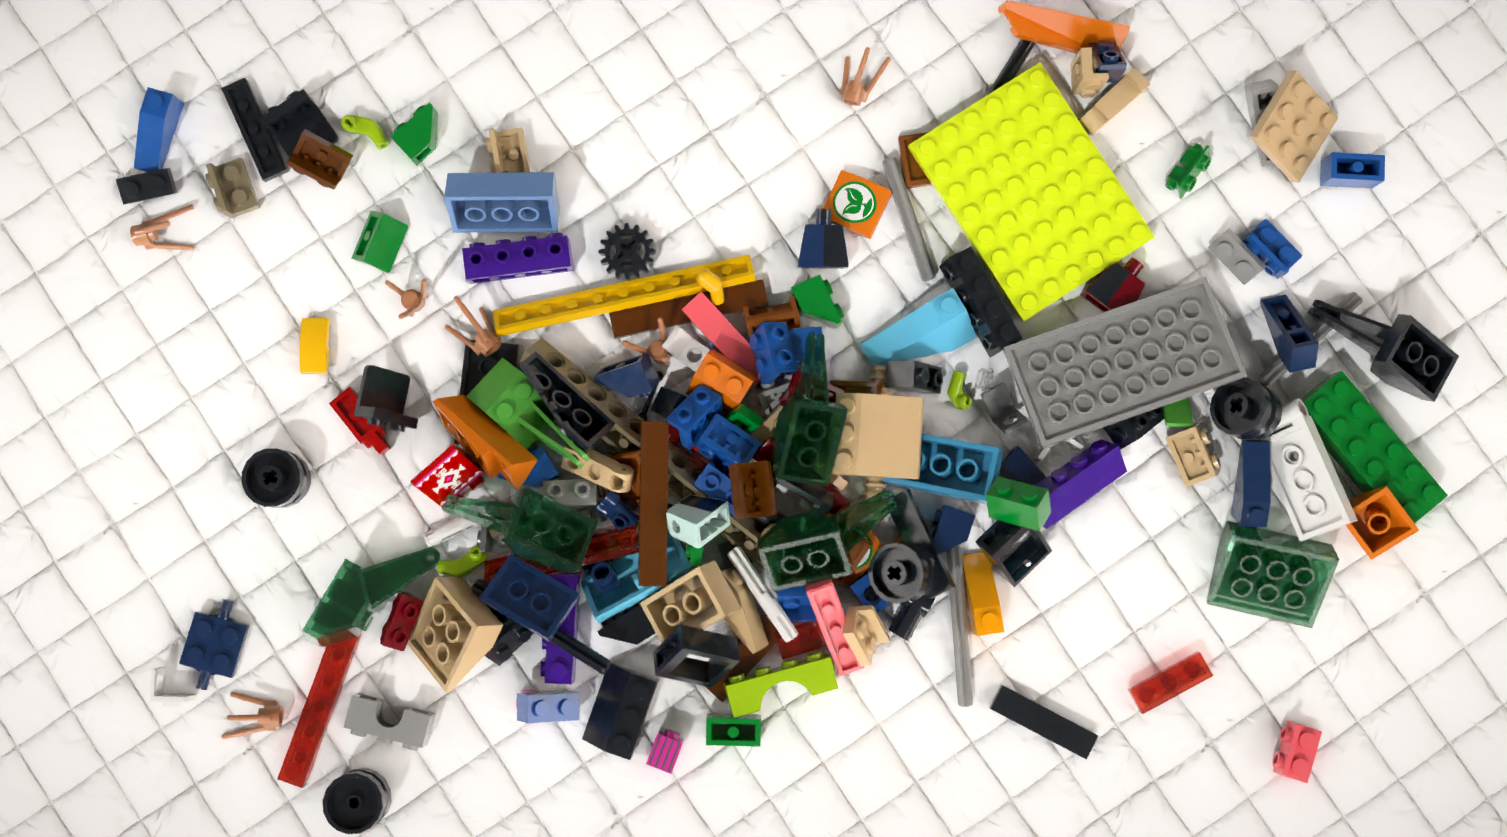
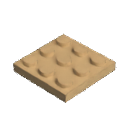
(1293, 126)

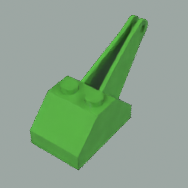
(518, 409)

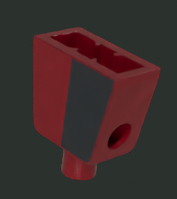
(1116, 286)

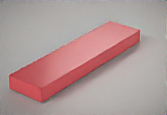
(721, 333)
(831, 621)

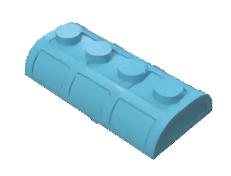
(629, 593)

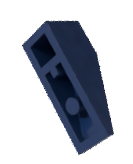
(1290, 334)
(1252, 484)

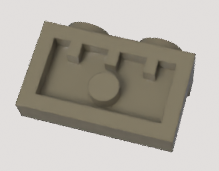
(232, 188)

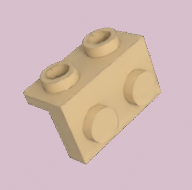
(508, 151)

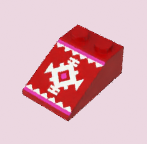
(449, 474)

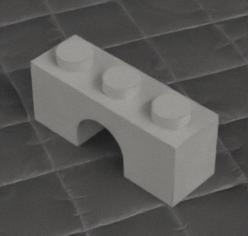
(366, 717)

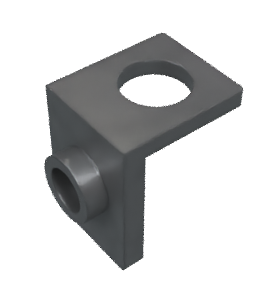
(1002, 408)
(488, 544)

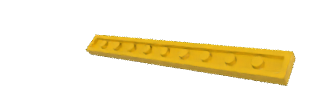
(618, 296)

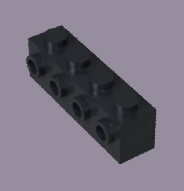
(981, 301)

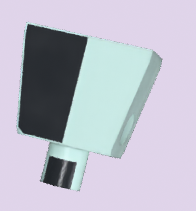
(697, 519)

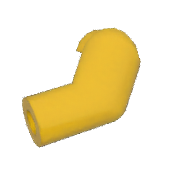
(711, 283)

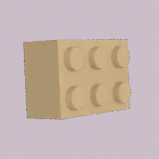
(692, 601)

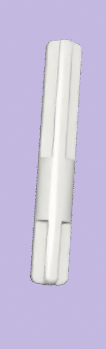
(762, 594)

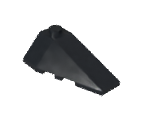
(571, 409)

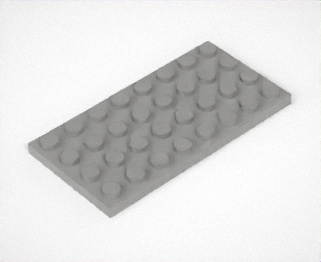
(1124, 362)

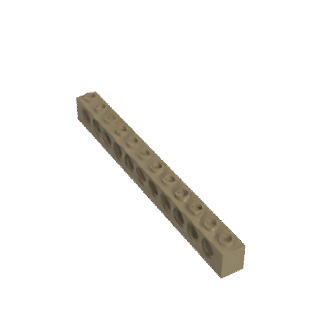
(626, 437)

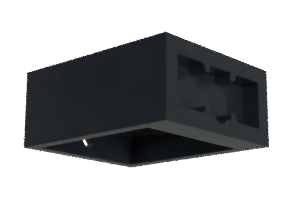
(817, 494)
(1003, 536)
(672, 654)

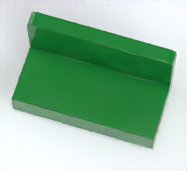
(380, 241)

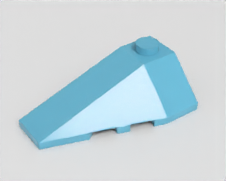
(930, 330)

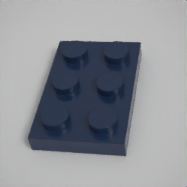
(529, 597)

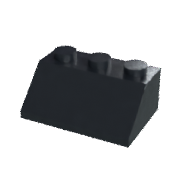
(620, 711)

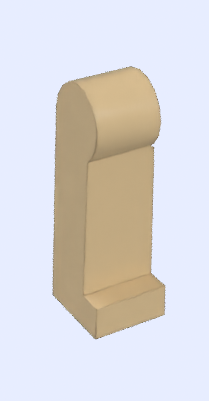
(1115, 101)
(601, 471)

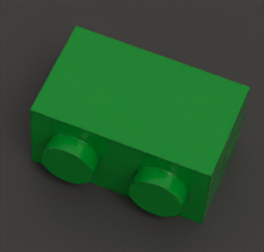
(1018, 503)
(731, 731)

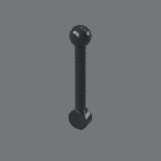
(648, 401)

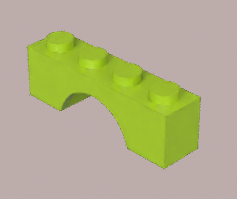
(747, 692)

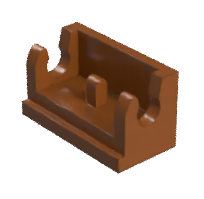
(778, 313)

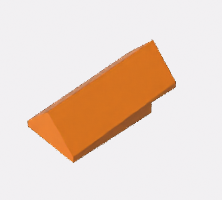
(485, 440)

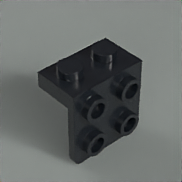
(293, 117)
(384, 398)
(1133, 428)
(509, 639)

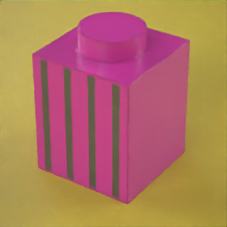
(665, 750)

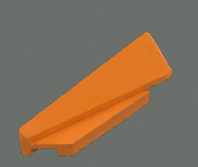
(1058, 28)

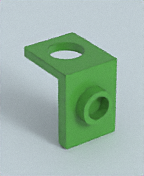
(1178, 414)

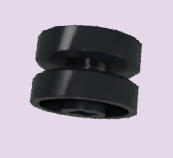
(1246, 409)
(260, 476)
(903, 572)
(340, 803)

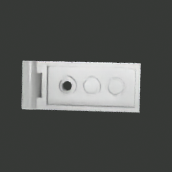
(1310, 484)

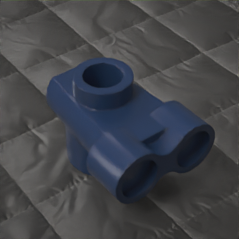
(621, 512)
(603, 575)

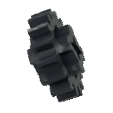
(620, 259)

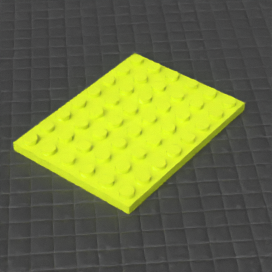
(1030, 192)

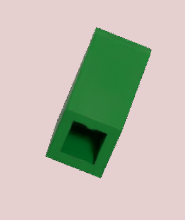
(419, 134)
(815, 301)

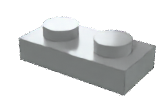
(1236, 256)

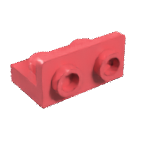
(1296, 751)

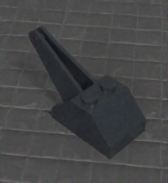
(1408, 357)

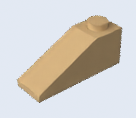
(745, 621)

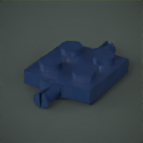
(214, 644)

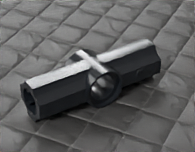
(909, 617)

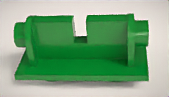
(1195, 161)

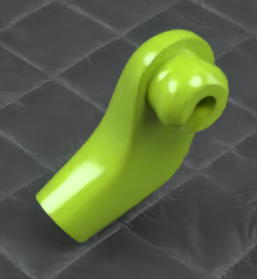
(365, 126)
(464, 565)

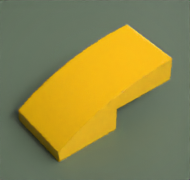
(314, 348)

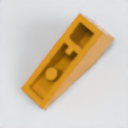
(982, 595)

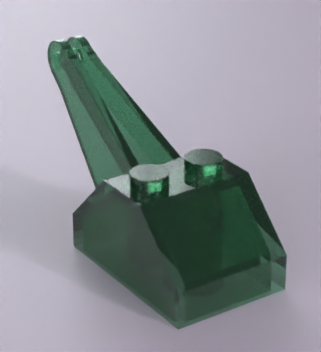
(808, 428)
(536, 527)
(816, 547)
(357, 591)

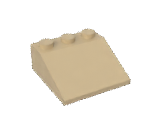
(880, 436)
(452, 631)

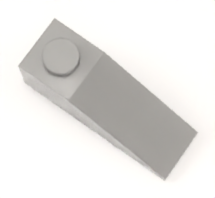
(1258, 97)

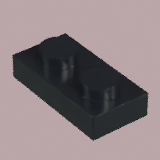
(146, 186)

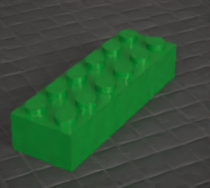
(1368, 446)

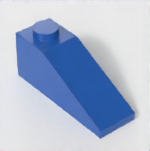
(156, 129)

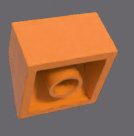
(724, 378)
(1380, 521)

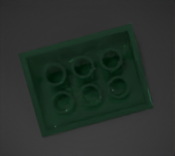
(1271, 574)

